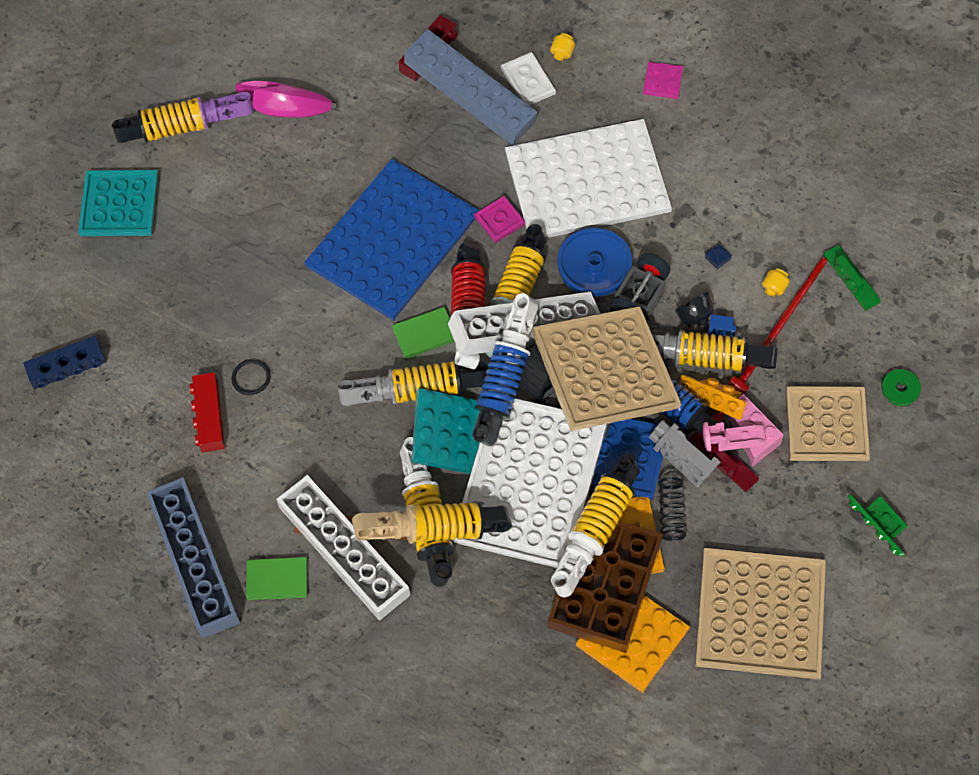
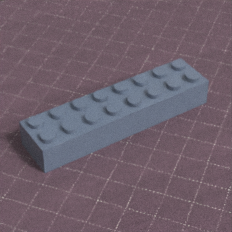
(470, 87)
(193, 558)

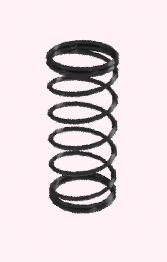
(671, 538)

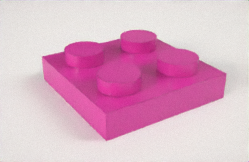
(663, 80)
(499, 219)

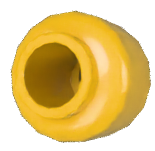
(562, 47)
(775, 282)

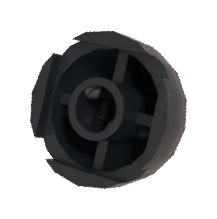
(696, 310)

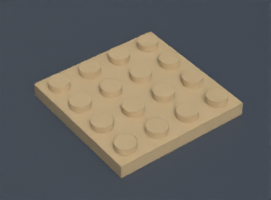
(827, 424)

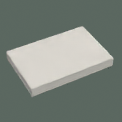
(528, 79)

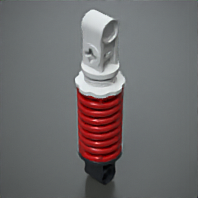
(467, 291)

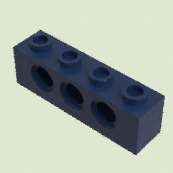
(54, 360)

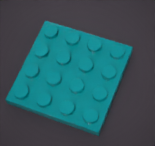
(118, 203)
(444, 431)

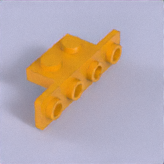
(718, 396)

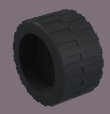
(535, 377)

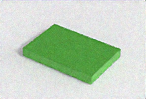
(423, 333)
(276, 578)

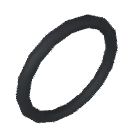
(250, 362)

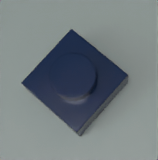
(718, 256)

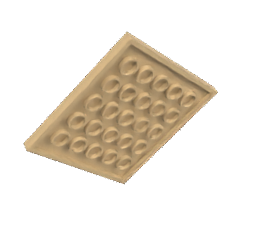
(605, 368)
(761, 613)

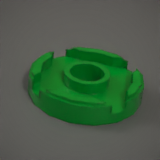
(905, 378)

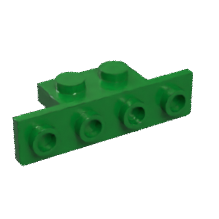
(852, 278)
(884, 519)

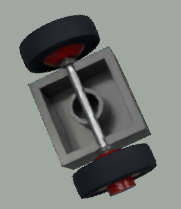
(643, 285)

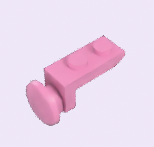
(733, 437)

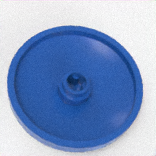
(594, 261)

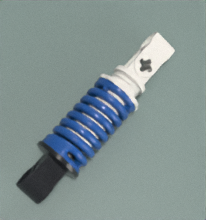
(506, 362)
(691, 412)

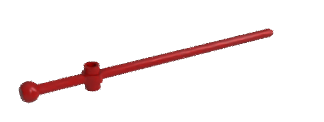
(739, 384)

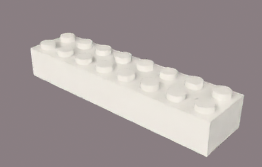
(480, 327)
(336, 542)

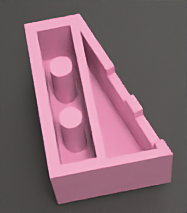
(754, 416)

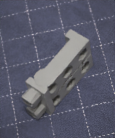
(682, 453)

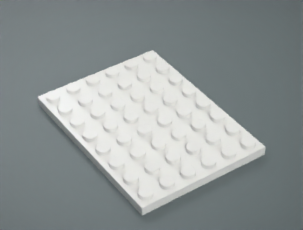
(588, 179)
(539, 476)

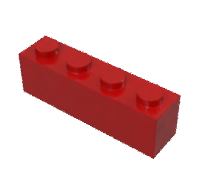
(208, 412)

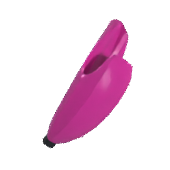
(285, 100)

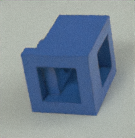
(722, 326)

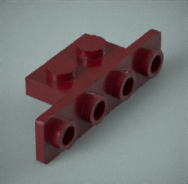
(728, 465)

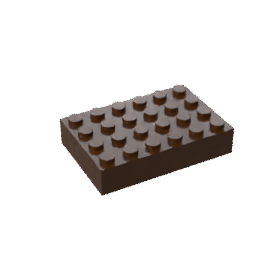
(611, 590)

